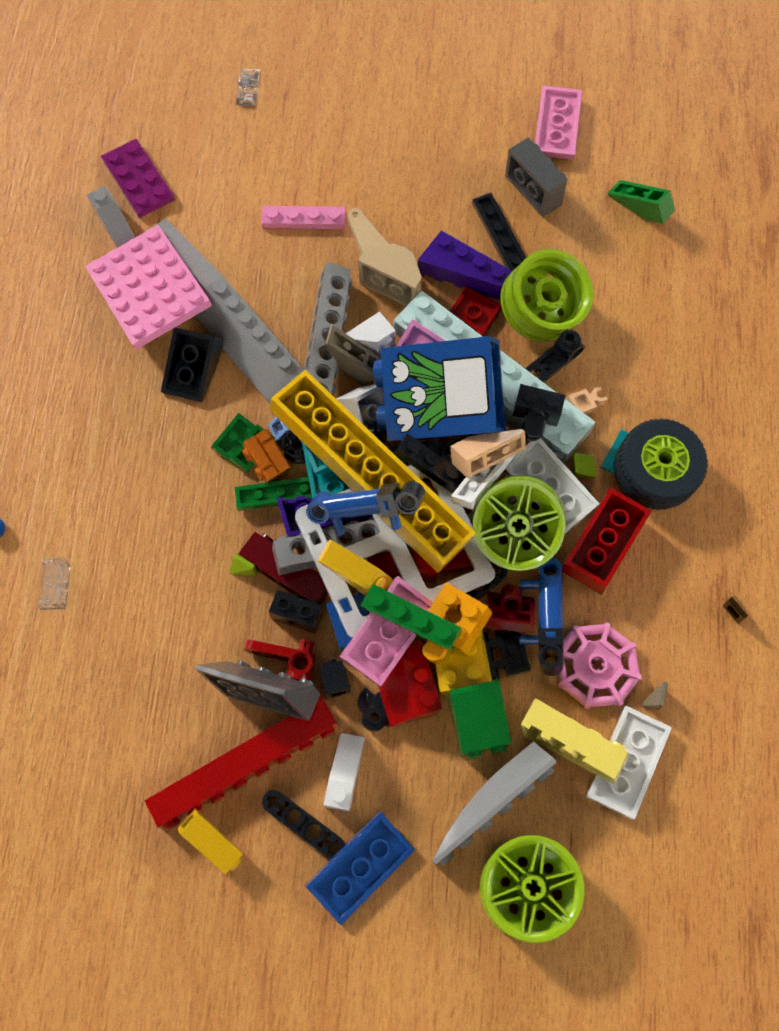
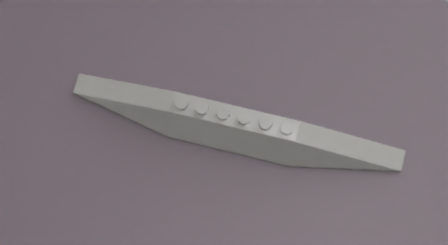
(244, 334)

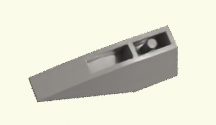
(495, 796)

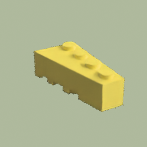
(574, 741)

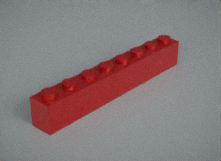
(238, 766)

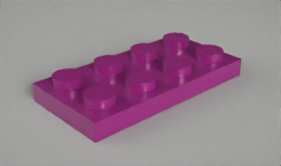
(137, 178)

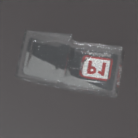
(248, 87)

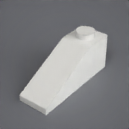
(344, 773)

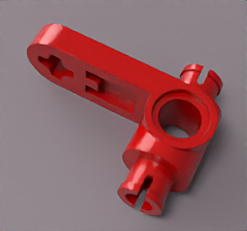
(286, 654)

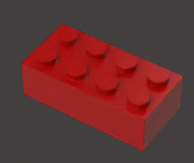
(605, 541)

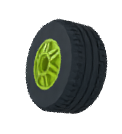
(660, 464)

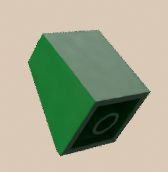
(479, 719)

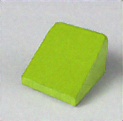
(583, 466)

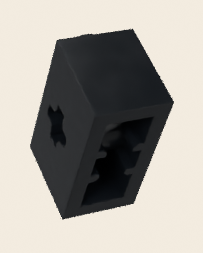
(296, 612)

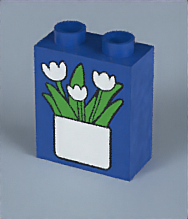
(441, 389)

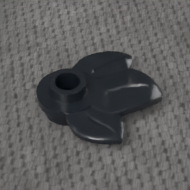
(372, 705)

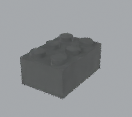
(535, 177)

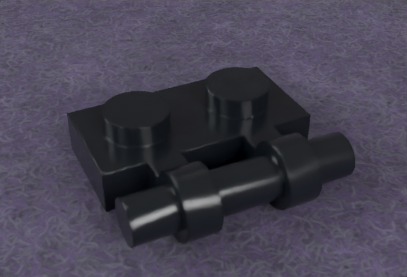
(512, 654)

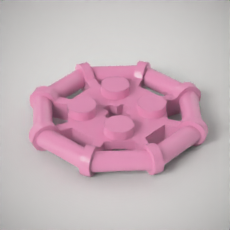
(611, 665)

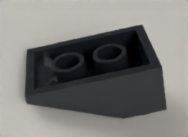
(190, 364)

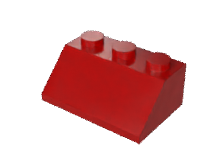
(410, 688)

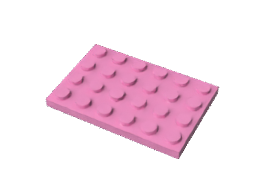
(148, 286)

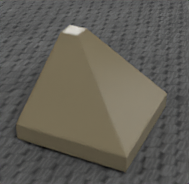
(657, 698)

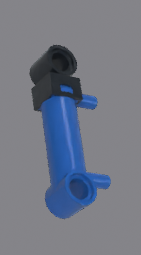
(386, 501)
(550, 617)

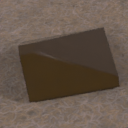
(735, 609)

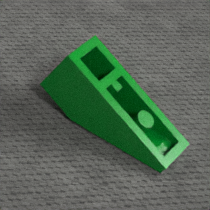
(646, 201)

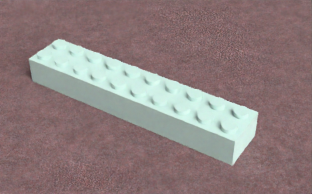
(573, 424)

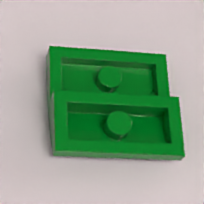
(231, 441)

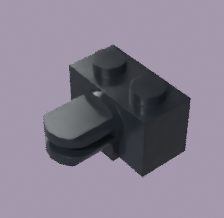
(538, 409)

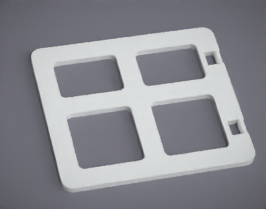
(389, 540)

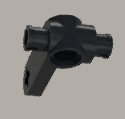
(565, 350)

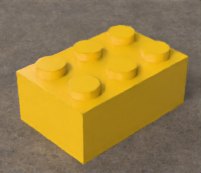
(464, 670)

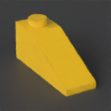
(352, 568)

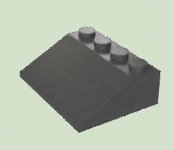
(262, 688)

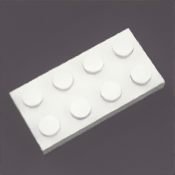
(543, 464)
(644, 742)

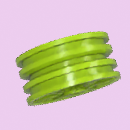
(546, 295)
(543, 544)
(566, 877)

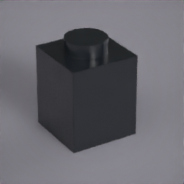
(334, 678)

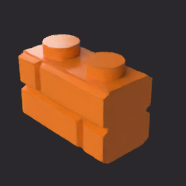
(266, 456)

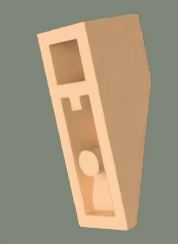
(485, 450)

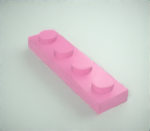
(303, 217)

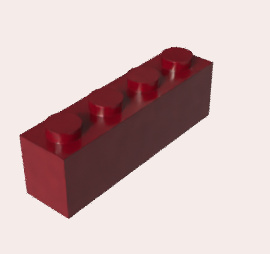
(303, 584)

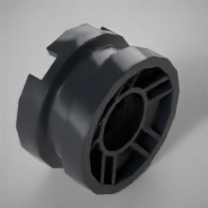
(288, 445)

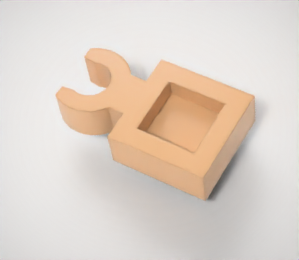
(586, 402)

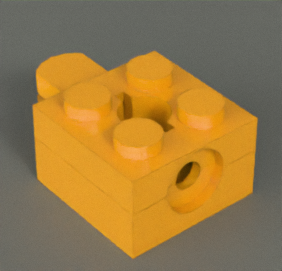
(461, 610)

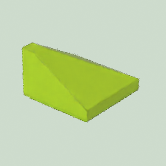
(241, 566)

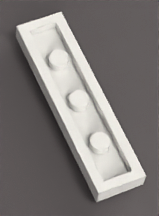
(473, 488)

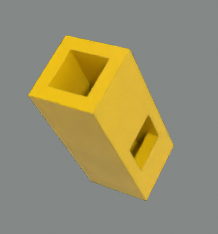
(210, 842)

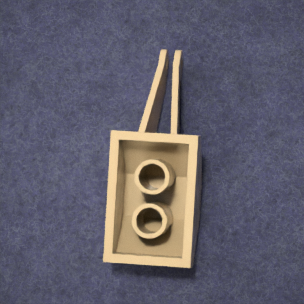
(384, 266)

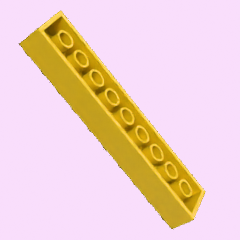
(367, 465)

